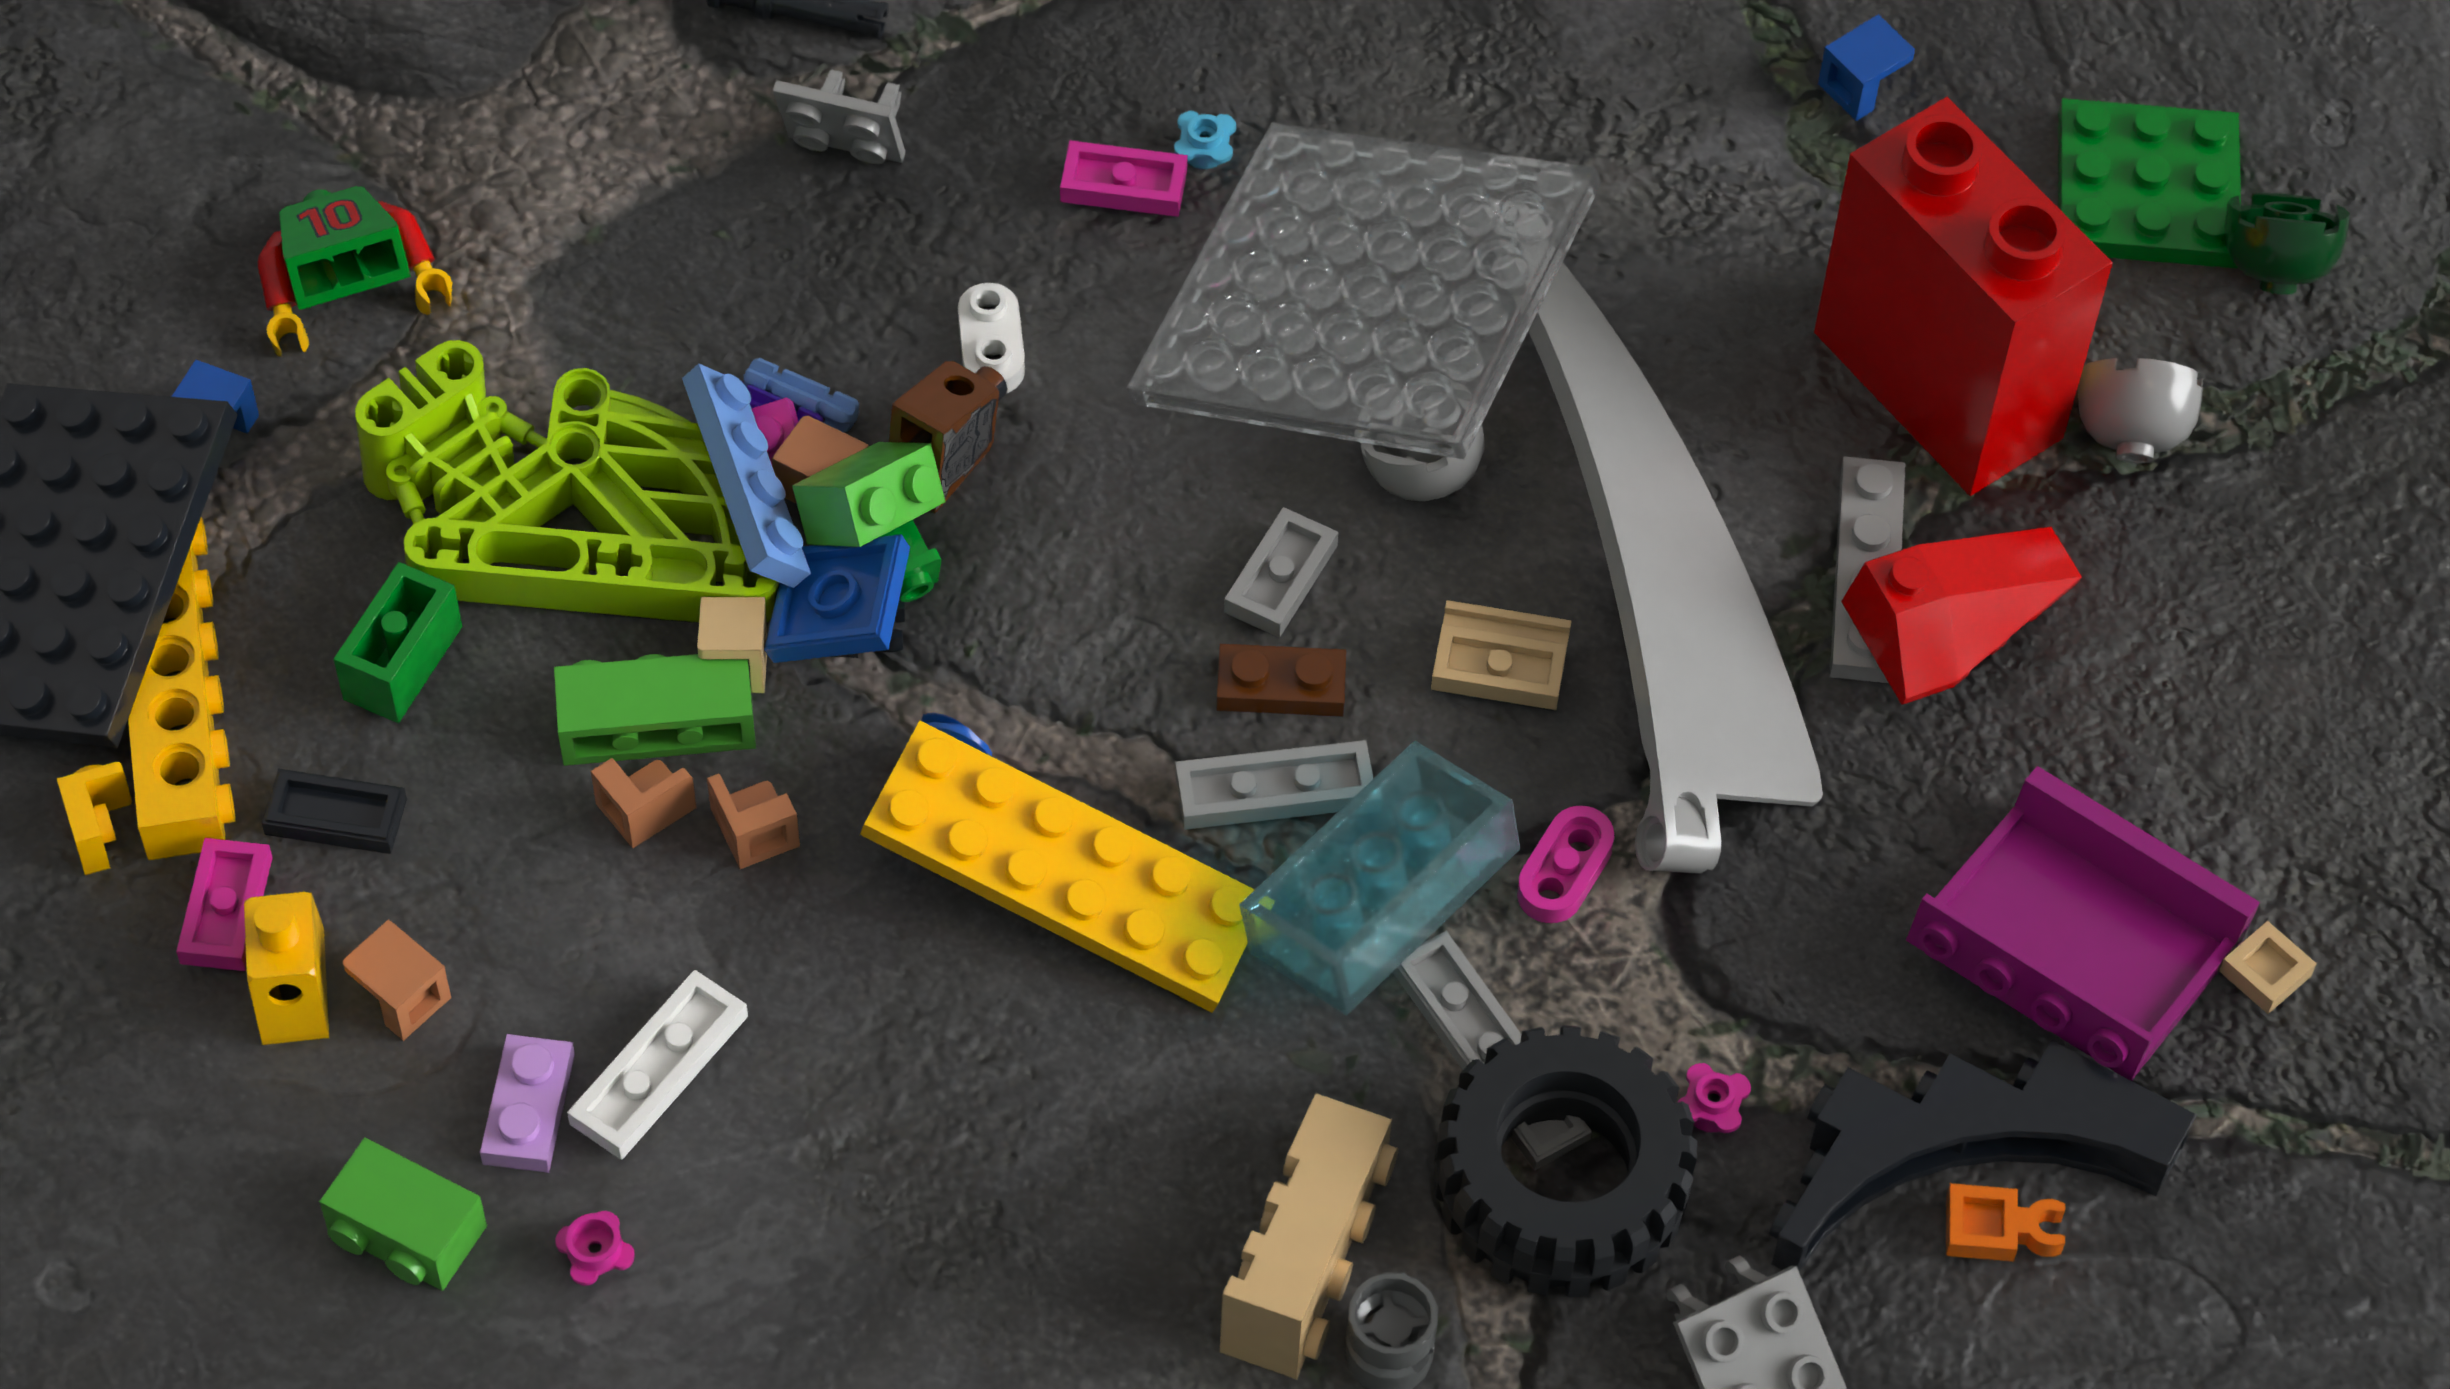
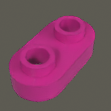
(1562, 868)

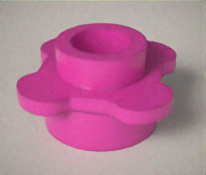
(1720, 1115)
(591, 1229)

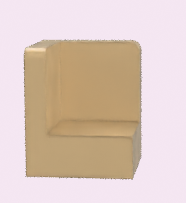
(735, 631)

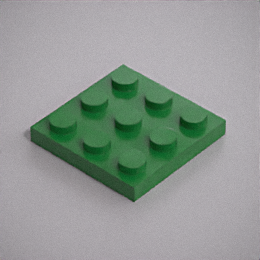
(2149, 179)

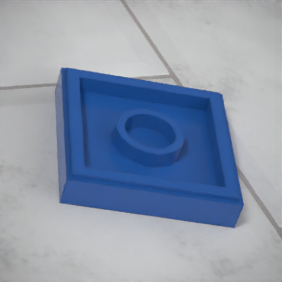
(842, 604)

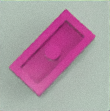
(1123, 178)
(215, 911)

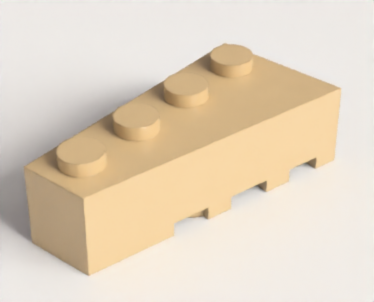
(1308, 1227)

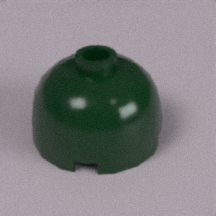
(2284, 239)

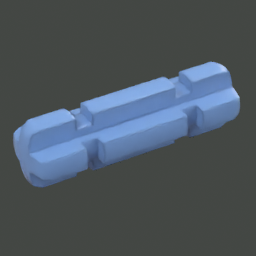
(838, 409)

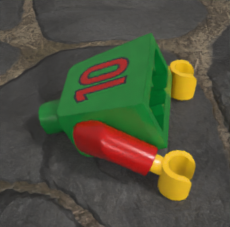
(340, 248)

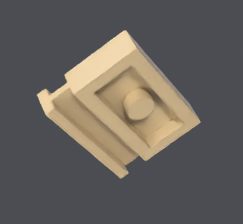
(1501, 655)

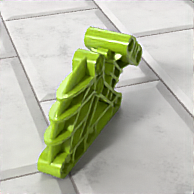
(448, 442)

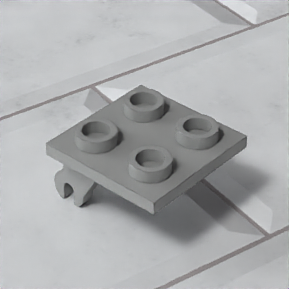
(840, 121)
(1757, 1337)

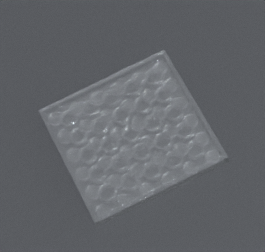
(1366, 289)

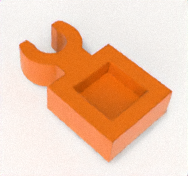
(1990, 1225)

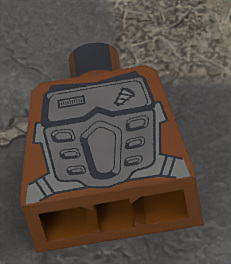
(954, 414)

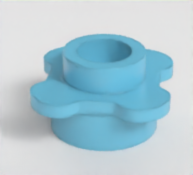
(1201, 151)

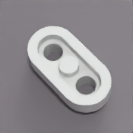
(992, 331)

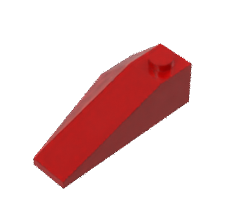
(1953, 603)

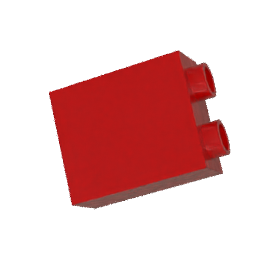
(1960, 295)

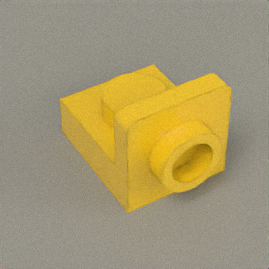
(87, 800)

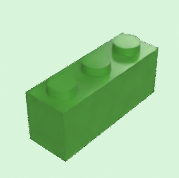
(653, 708)

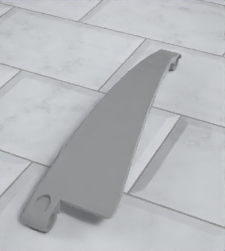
(1696, 638)

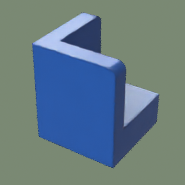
(1859, 61)
(214, 383)

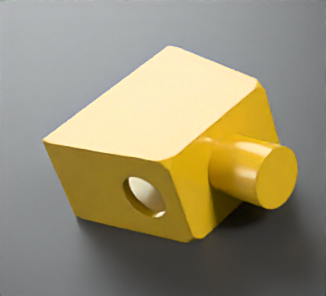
(286, 948)

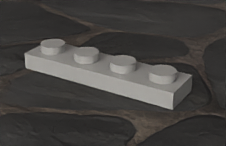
(1867, 529)

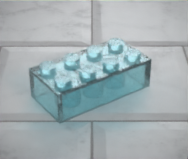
(1380, 877)

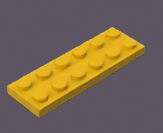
(1062, 865)

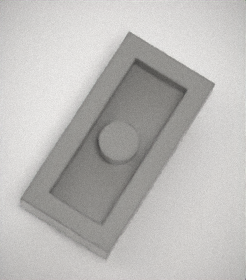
(1281, 572)

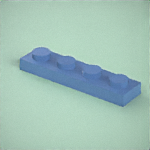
(746, 475)

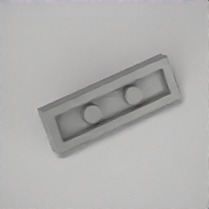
(1271, 784)

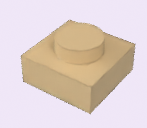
(2267, 967)

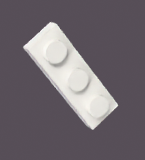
(657, 1064)

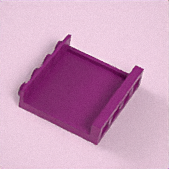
(2084, 924)

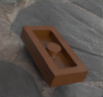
(1281, 680)

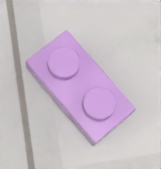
(527, 1103)

